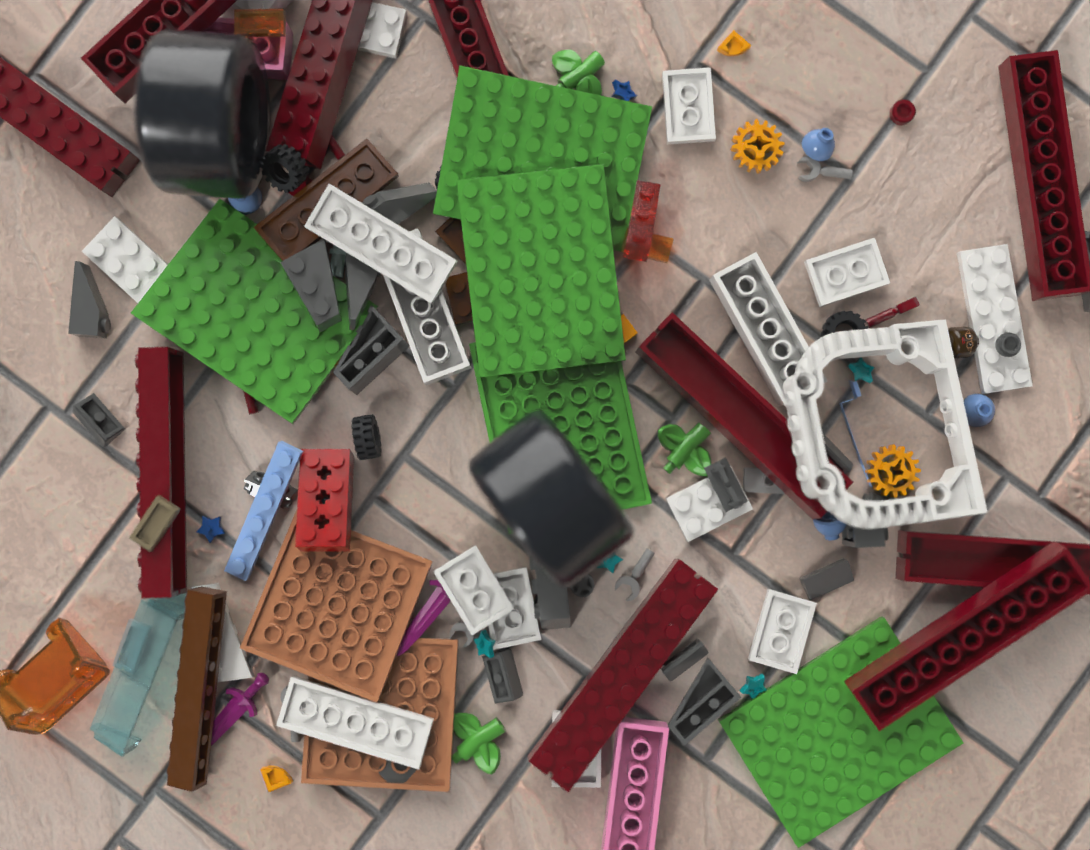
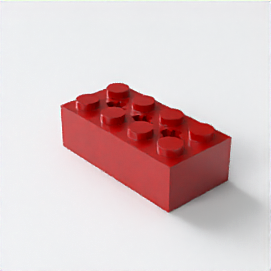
(336, 510)

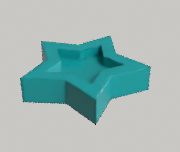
(861, 370)
(610, 562)
(485, 644)
(754, 686)

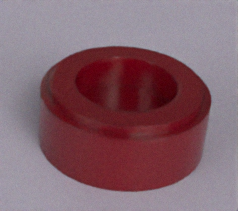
(902, 112)

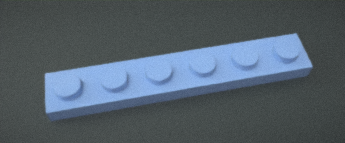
(263, 510)

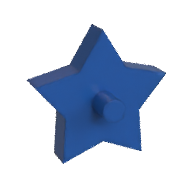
(622, 91)
(210, 528)

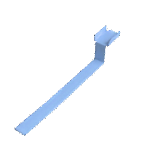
(856, 392)

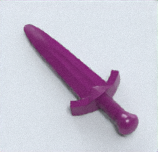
(425, 617)
(237, 706)

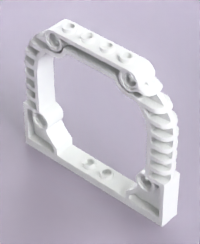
(930, 350)

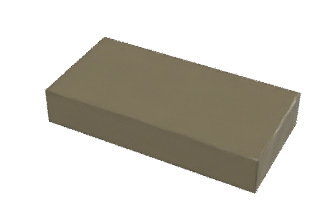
(155, 523)

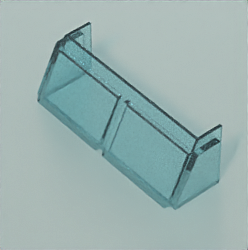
(135, 674)

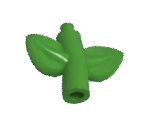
(578, 73)
(685, 448)
(478, 741)

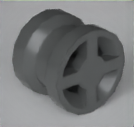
(583, 587)

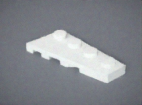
(232, 659)

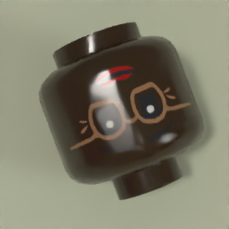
(963, 341)

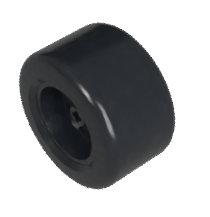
(202, 113)
(550, 499)

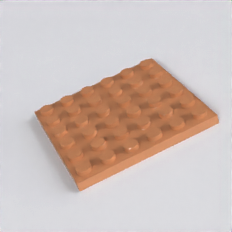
(338, 611)
(419, 682)

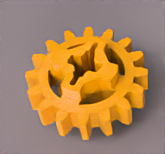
(757, 136)
(897, 462)

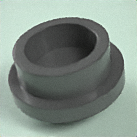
(1008, 344)

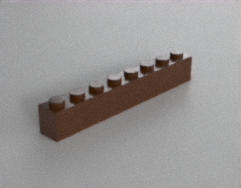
(196, 688)

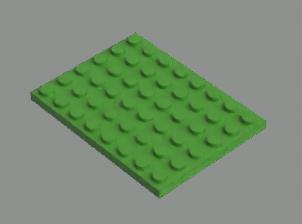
(532, 126)
(541, 270)
(242, 317)
(589, 409)
(819, 748)

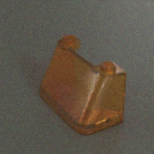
(50, 681)

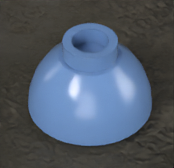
(819, 144)
(247, 205)
(979, 410)
(829, 526)

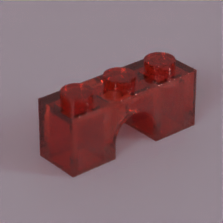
(641, 221)

